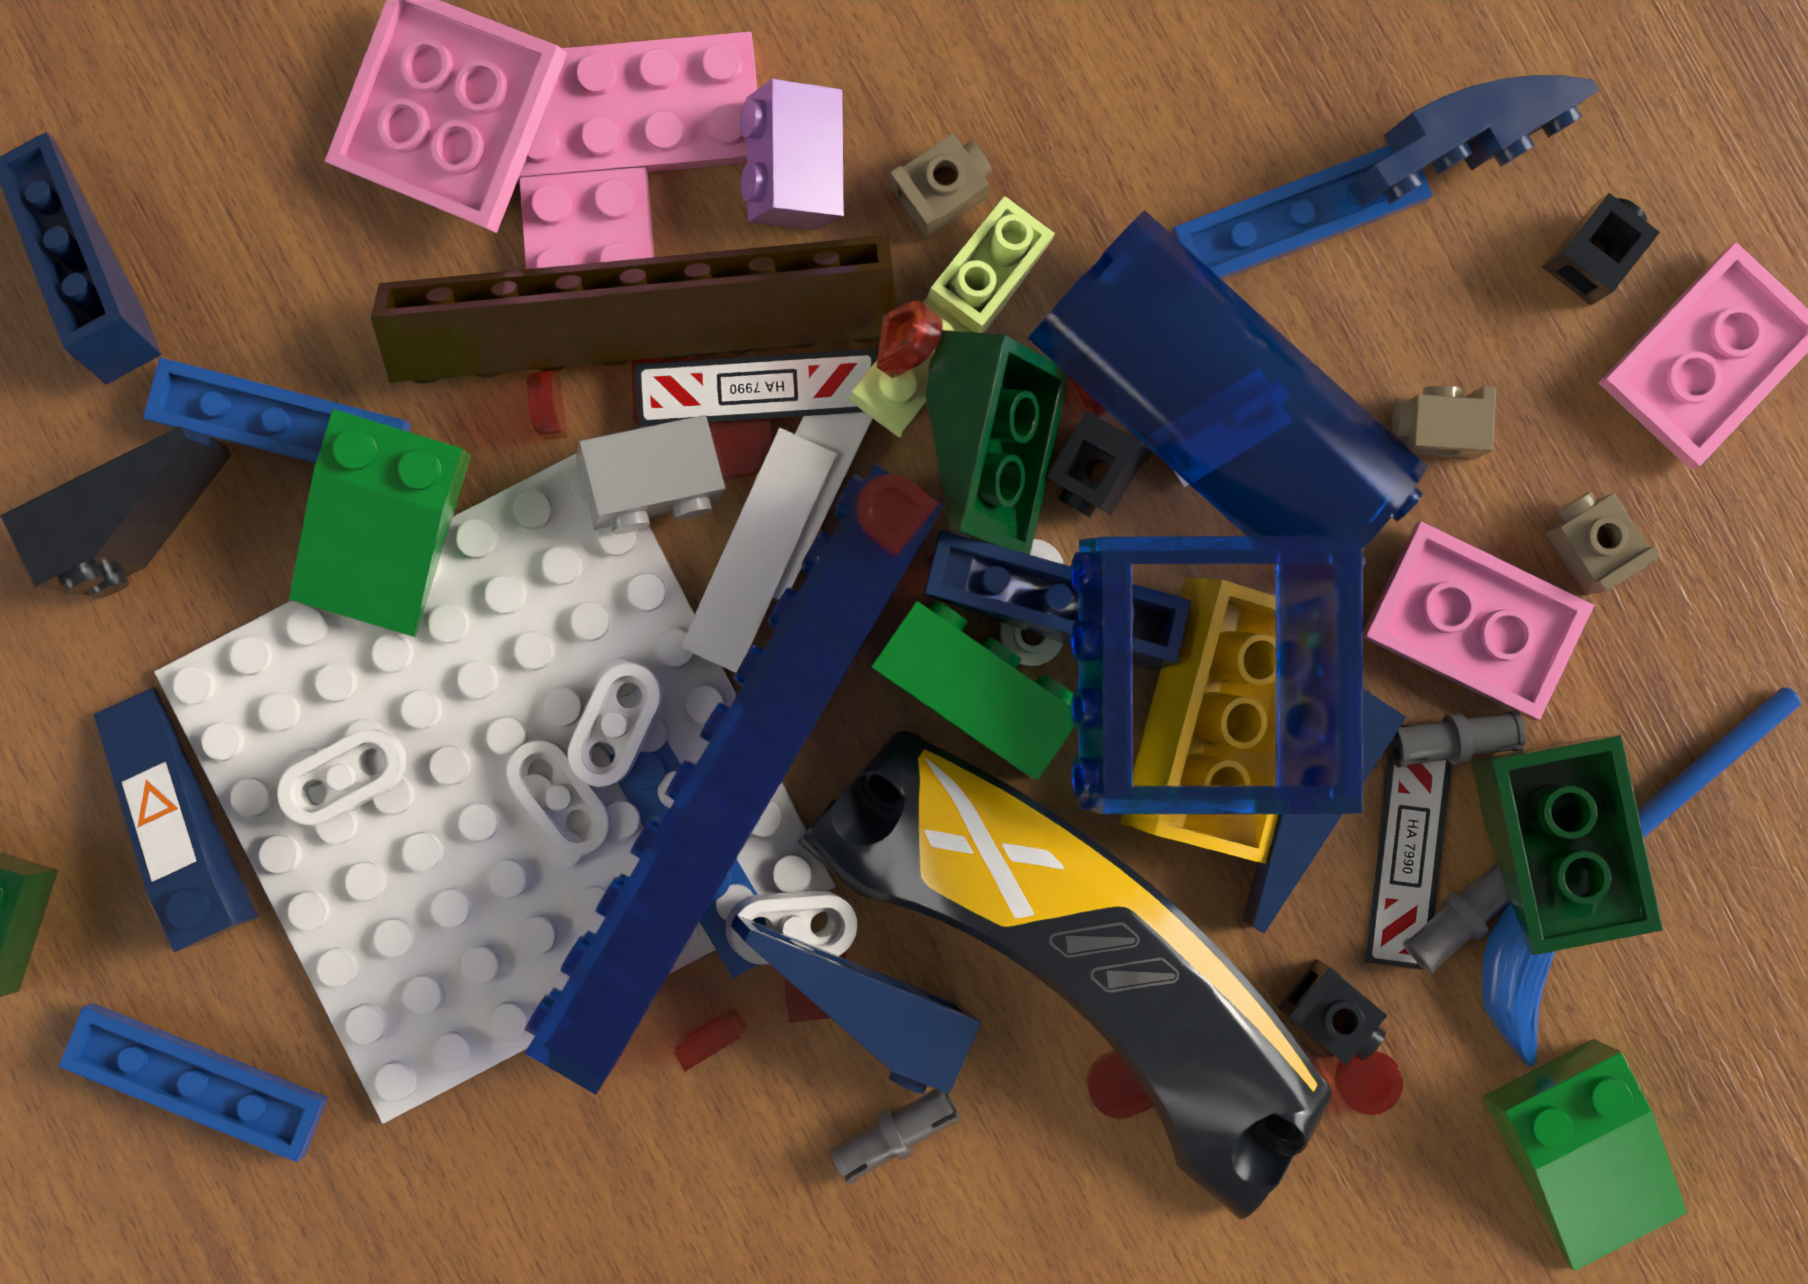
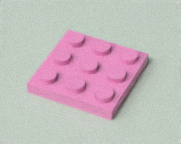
(446, 108)

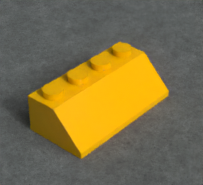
(1215, 717)

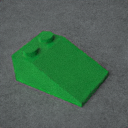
(376, 522)
(1588, 1151)

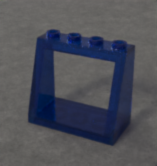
(1315, 675)

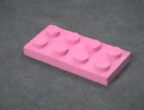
(647, 106)

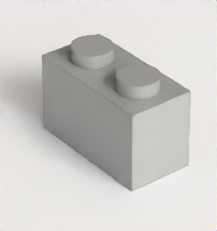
(650, 474)

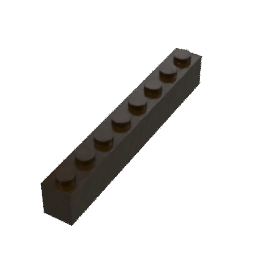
(634, 309)

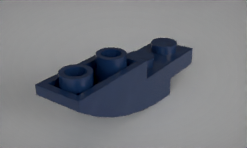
(1473, 127)

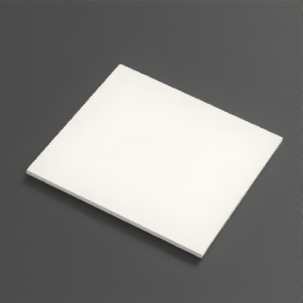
(443, 900)

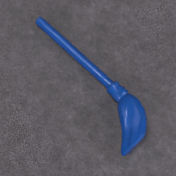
(1516, 979)

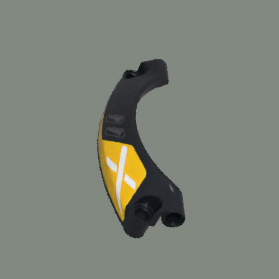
(1082, 921)

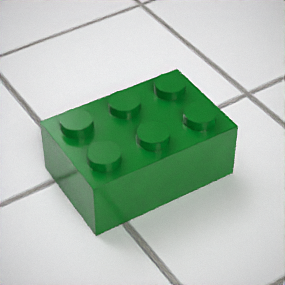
(978, 688)

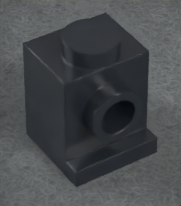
(1585, 268)
(1089, 445)
(1315, 1002)

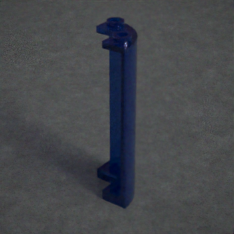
(1225, 395)

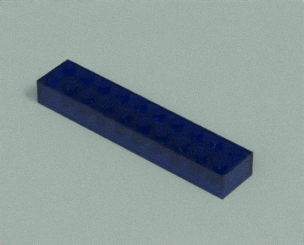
(719, 798)

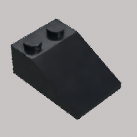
(114, 516)

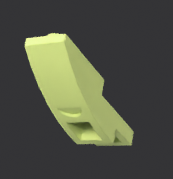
(967, 299)

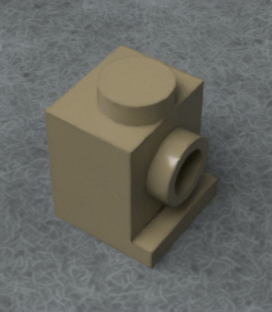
(937, 205)
(1446, 423)
(1589, 563)

